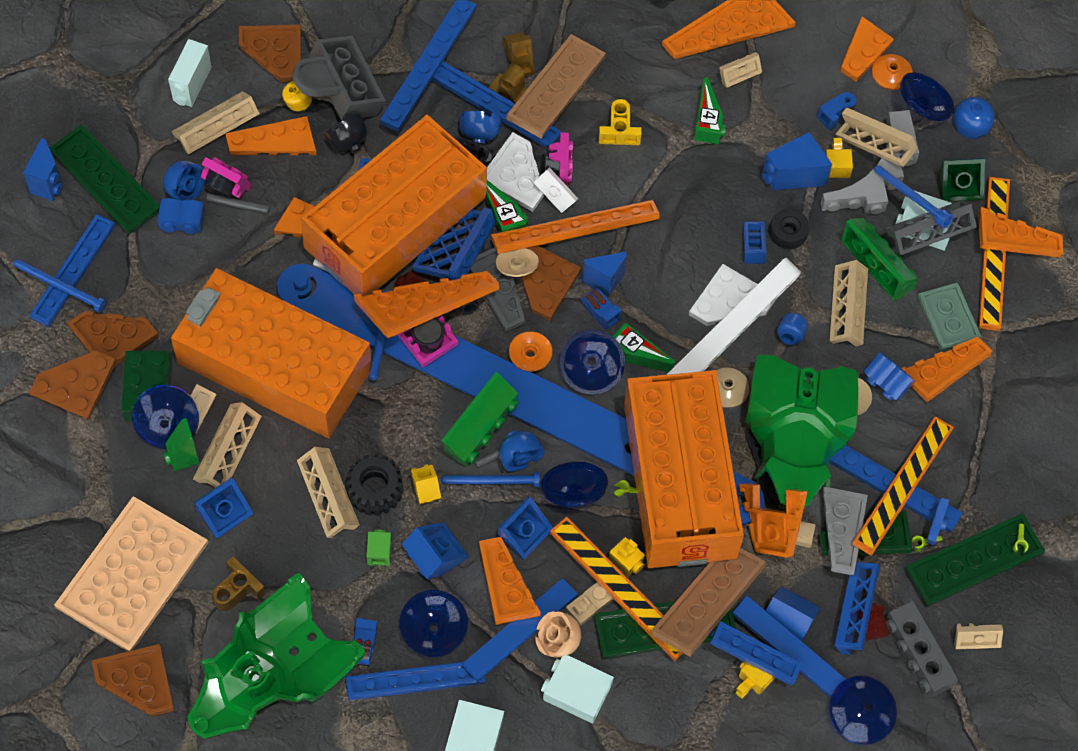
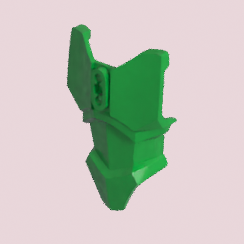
(797, 430)
(260, 665)

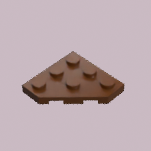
(273, 47)
(549, 282)
(112, 333)
(76, 383)
(137, 678)

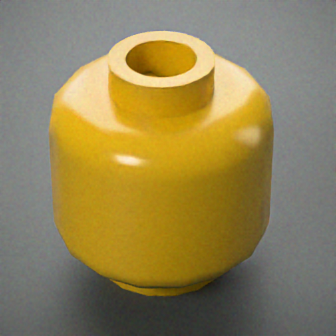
(295, 98)

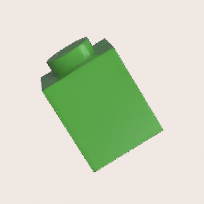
(379, 548)

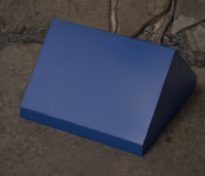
(604, 272)
(223, 508)
(524, 528)
(793, 612)

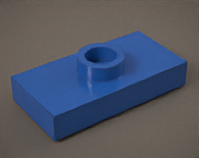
(939, 522)

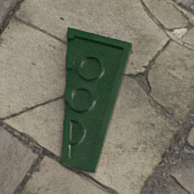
(894, 542)

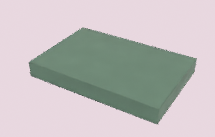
(948, 316)

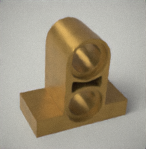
(519, 51)
(510, 83)
(236, 592)

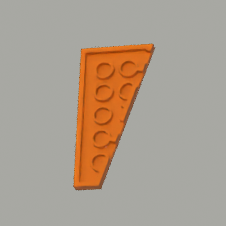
(727, 25)
(420, 302)

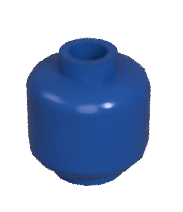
(792, 329)

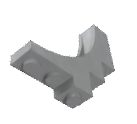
(871, 190)

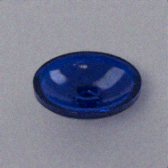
(926, 97)
(603, 373)
(160, 404)
(574, 484)
(431, 609)
(850, 716)

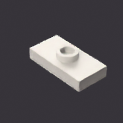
(555, 190)

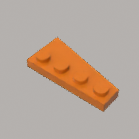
(281, 137)
(506, 587)

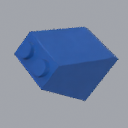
(797, 165)

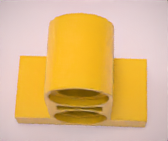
(621, 121)

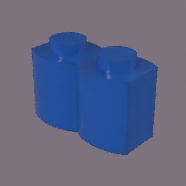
(181, 215)
(889, 377)

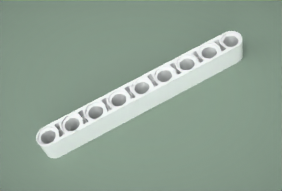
(739, 319)

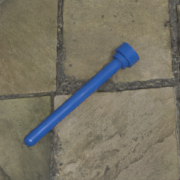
(942, 217)

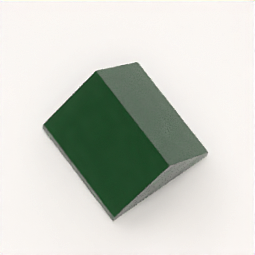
(962, 179)

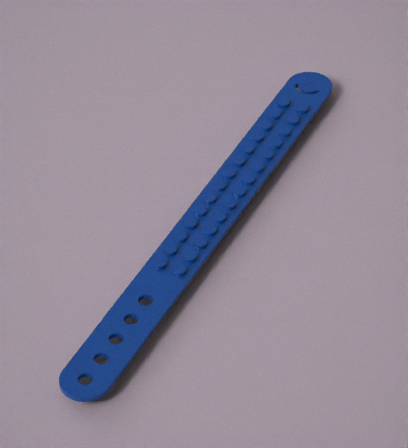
(471, 367)

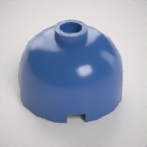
(973, 117)
(480, 126)
(183, 180)
(519, 450)

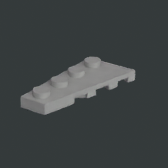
(843, 522)

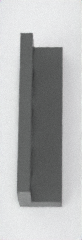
(924, 221)

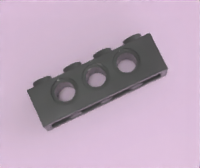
(910, 617)

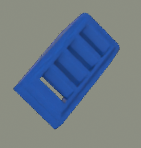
(754, 255)

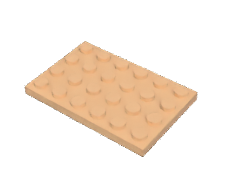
(131, 574)

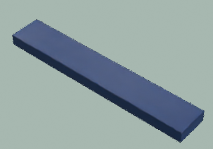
(73, 269)
(517, 632)
(785, 642)
(409, 681)

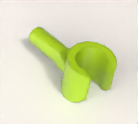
(624, 488)
(1020, 540)
(923, 541)

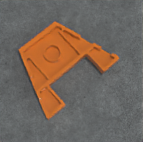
(774, 530)

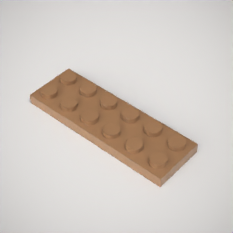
(556, 86)
(707, 601)

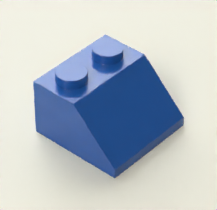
(42, 173)
(434, 549)

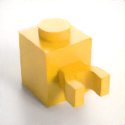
(840, 159)
(426, 483)
(627, 557)
(752, 679)

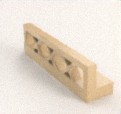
(216, 122)
(879, 131)
(854, 301)
(222, 440)
(330, 487)

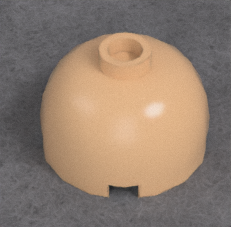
(558, 634)

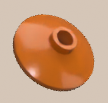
(887, 77)
(530, 343)

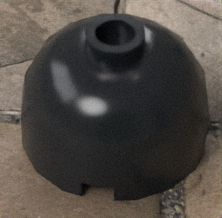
(348, 134)

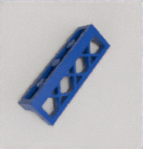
(852, 604)
(755, 653)

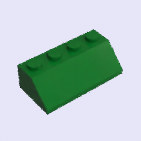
(879, 258)
(481, 420)

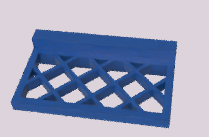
(469, 247)

